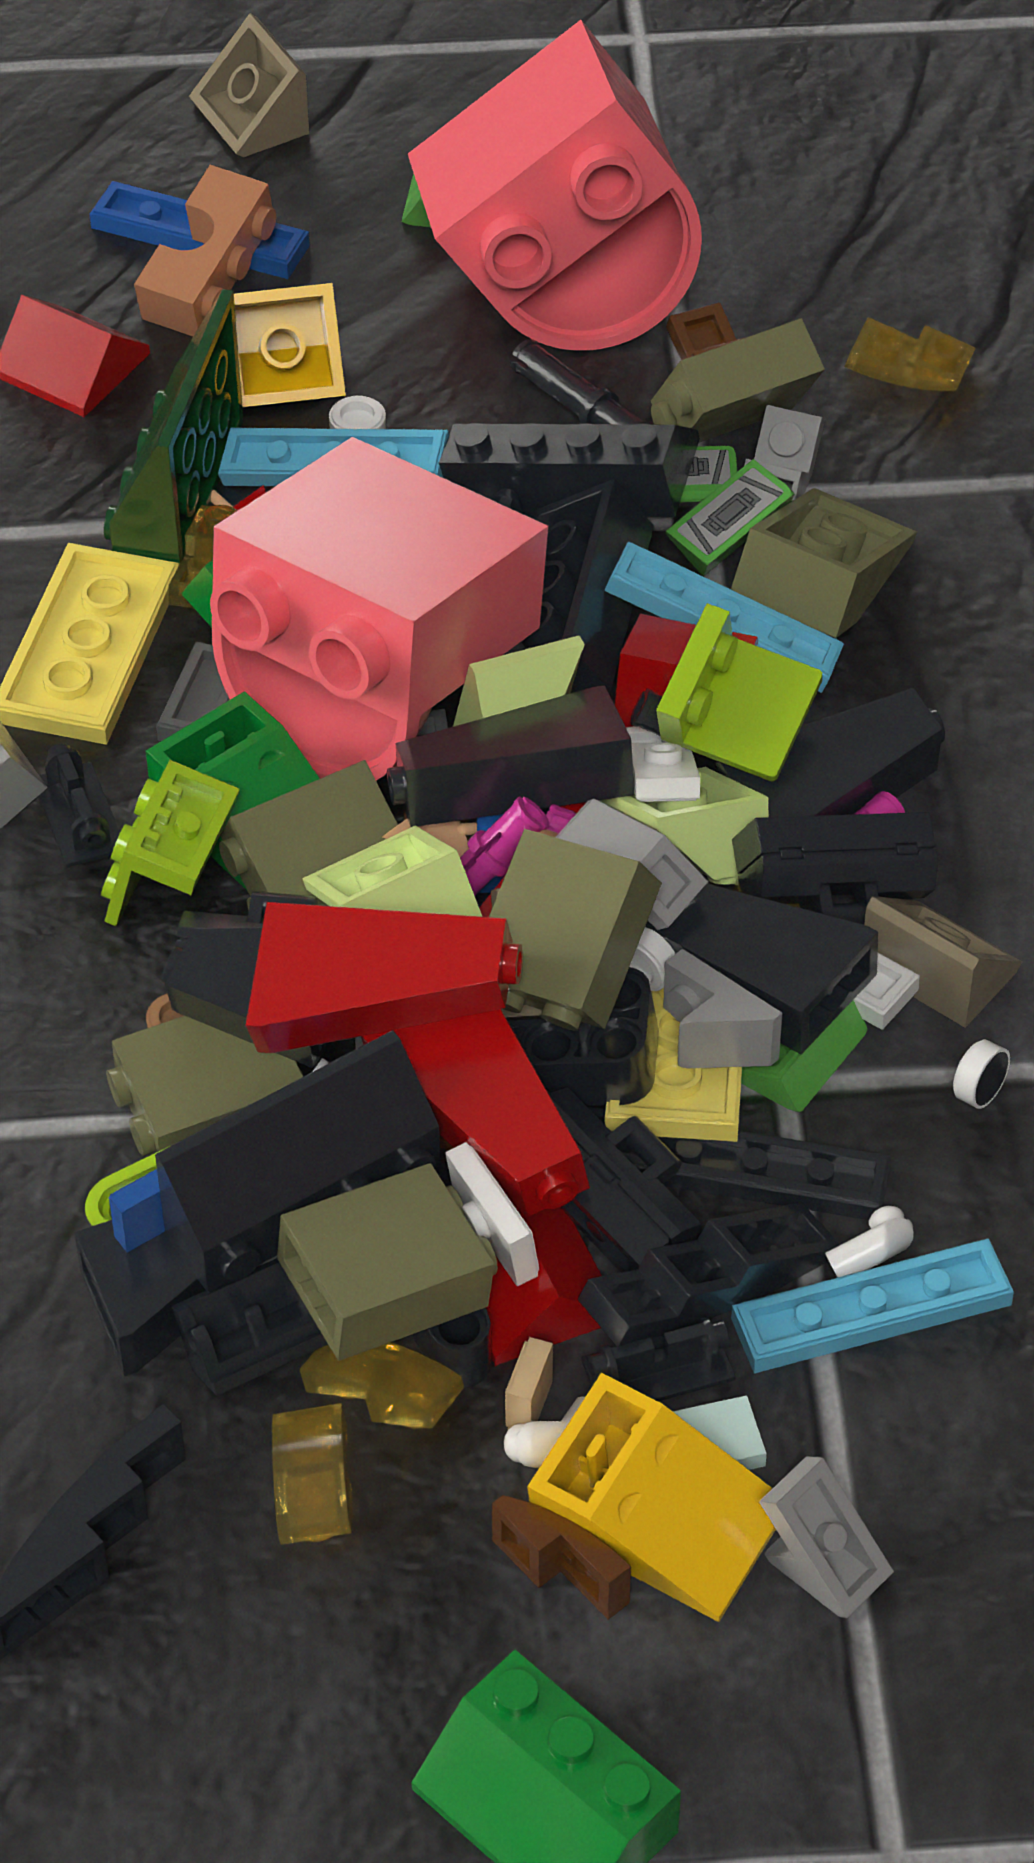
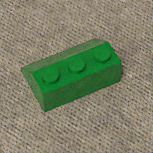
(543, 1777)

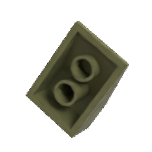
(820, 560)

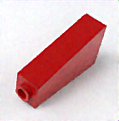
(373, 971)
(497, 1104)

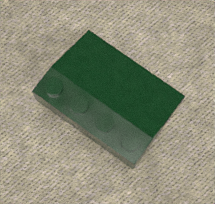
(183, 445)

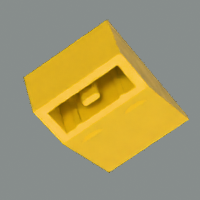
(657, 1496)

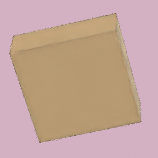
(529, 1383)

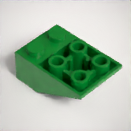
(239, 747)

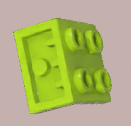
(736, 699)
(172, 837)

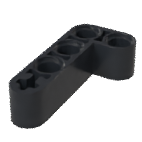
(594, 1060)

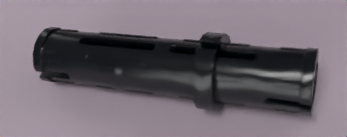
(570, 388)

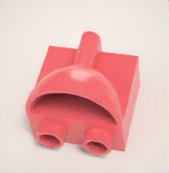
(563, 200)
(366, 599)

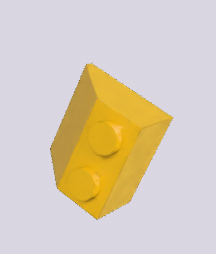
(288, 345)

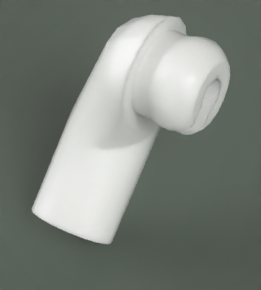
(887, 1237)
(534, 1440)

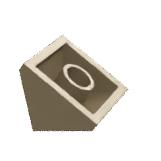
(254, 92)
(954, 964)

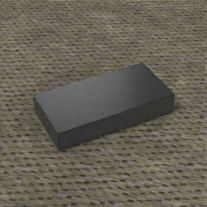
(195, 693)

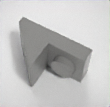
(718, 1017)
(823, 1539)

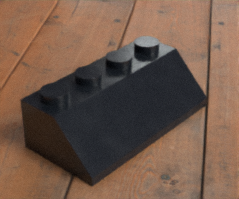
(563, 459)
(581, 553)
(290, 1150)

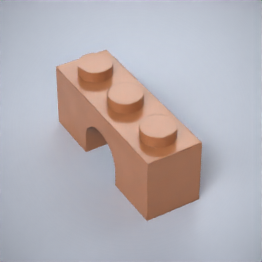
(231, 218)

